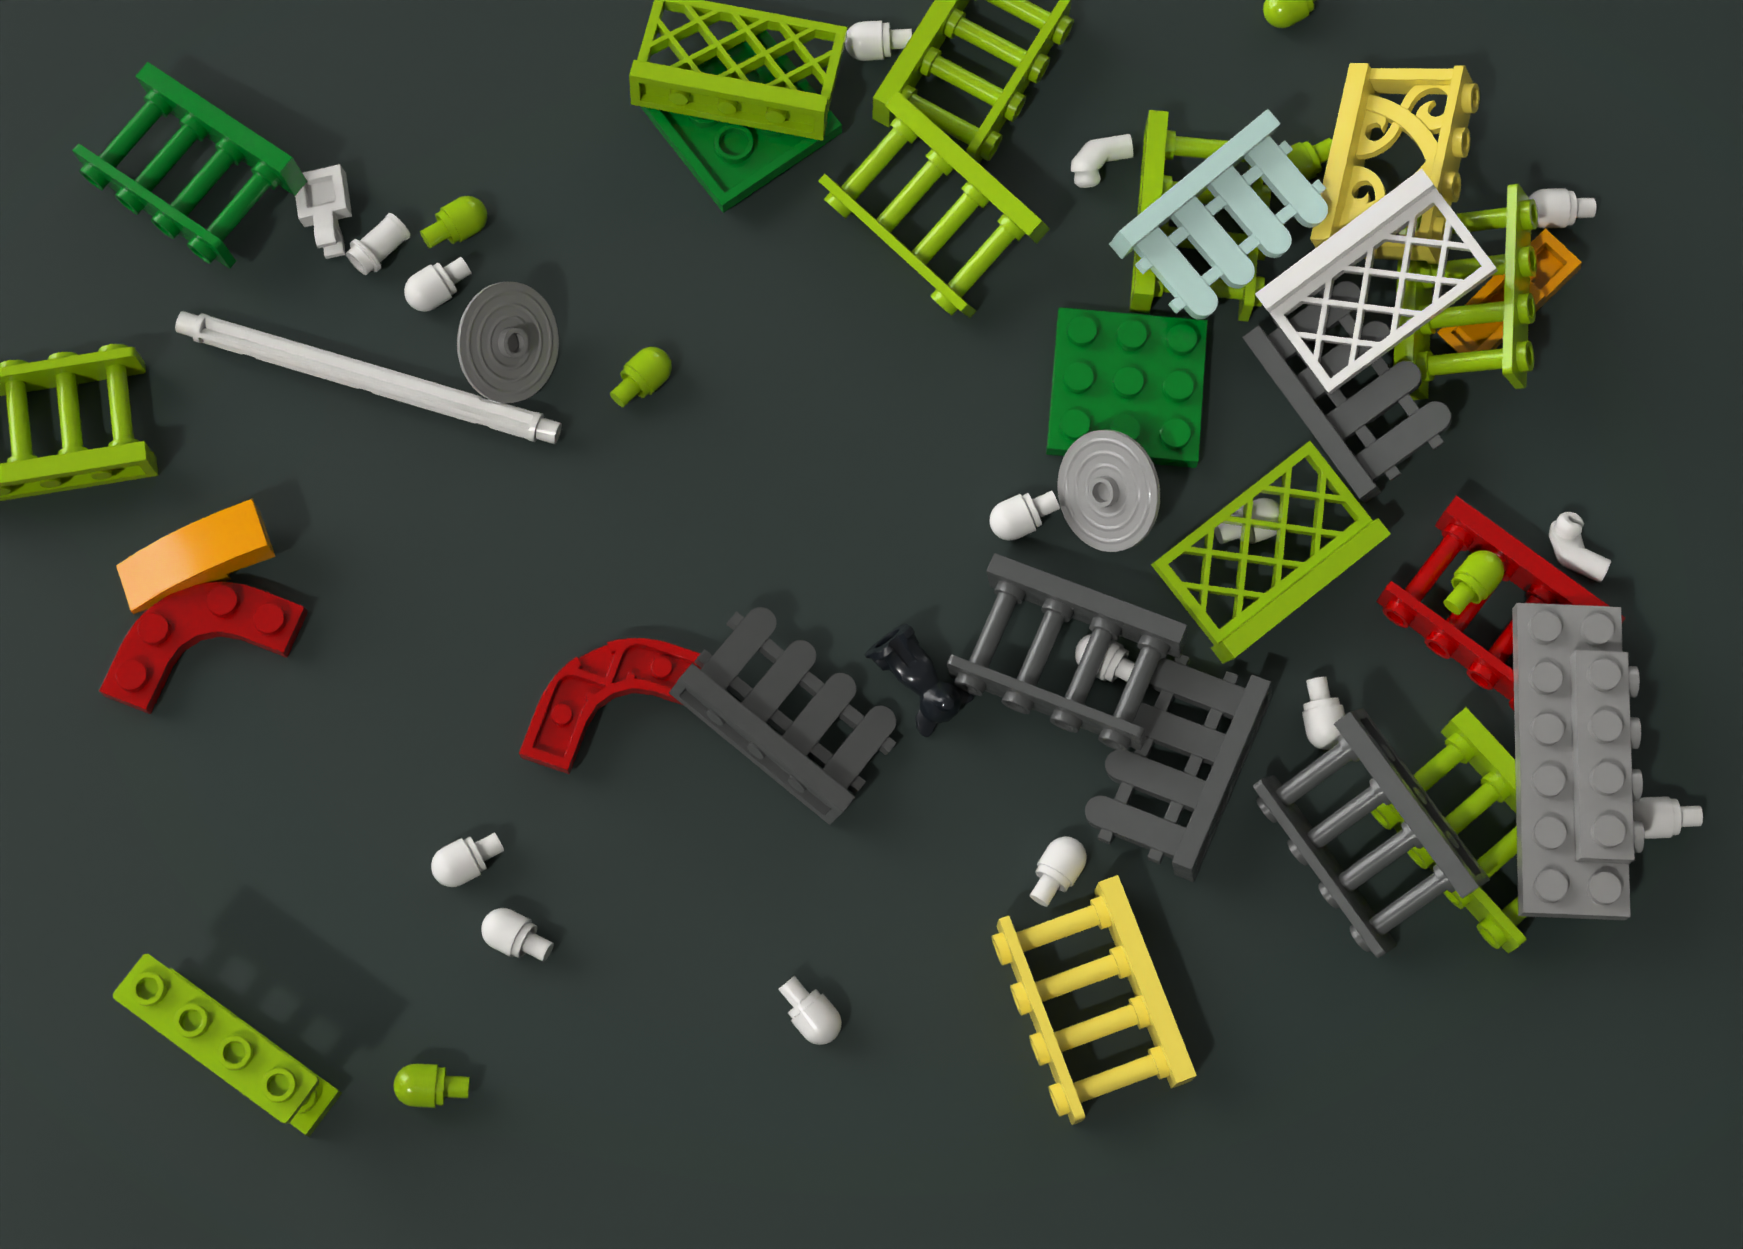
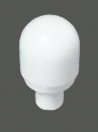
(874, 40)
(1560, 207)
(434, 284)
(1263, 509)
(1021, 515)
(1114, 663)
(1321, 714)
(1665, 816)
(464, 859)
(1058, 868)
(514, 935)
(811, 1013)

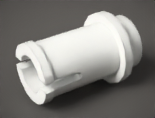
(377, 244)

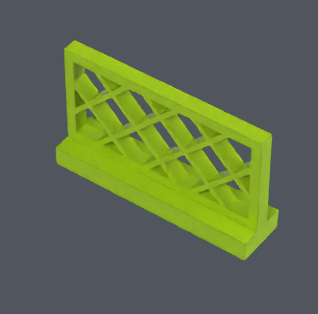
(731, 95)
(1297, 586)

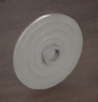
(507, 342)
(1108, 490)

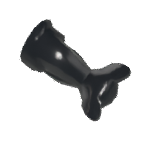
(912, 666)

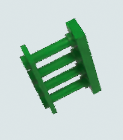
(197, 121)

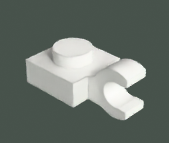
(322, 204)

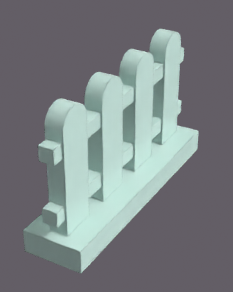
(1203, 230)

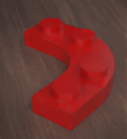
(193, 616)
(592, 682)

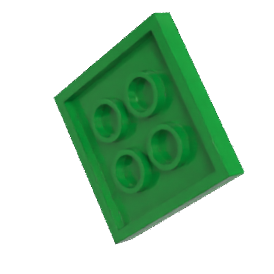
(735, 158)
(1129, 378)

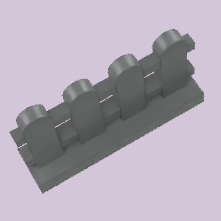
(1361, 409)
(785, 755)
(1182, 789)

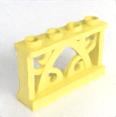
(1351, 144)

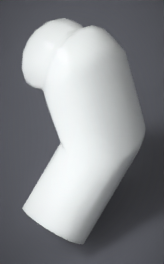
(1095, 154)
(1570, 549)

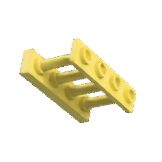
(1146, 1009)

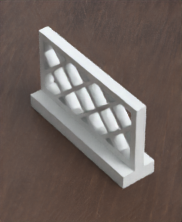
(1350, 246)

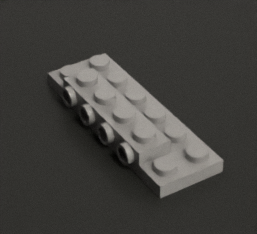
(1574, 762)

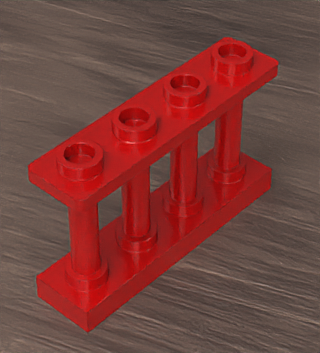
(1470, 530)

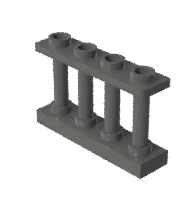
(1060, 603)
(1421, 827)

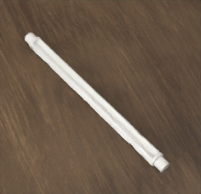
(368, 377)

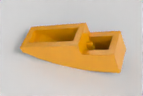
(1554, 269)
(196, 555)

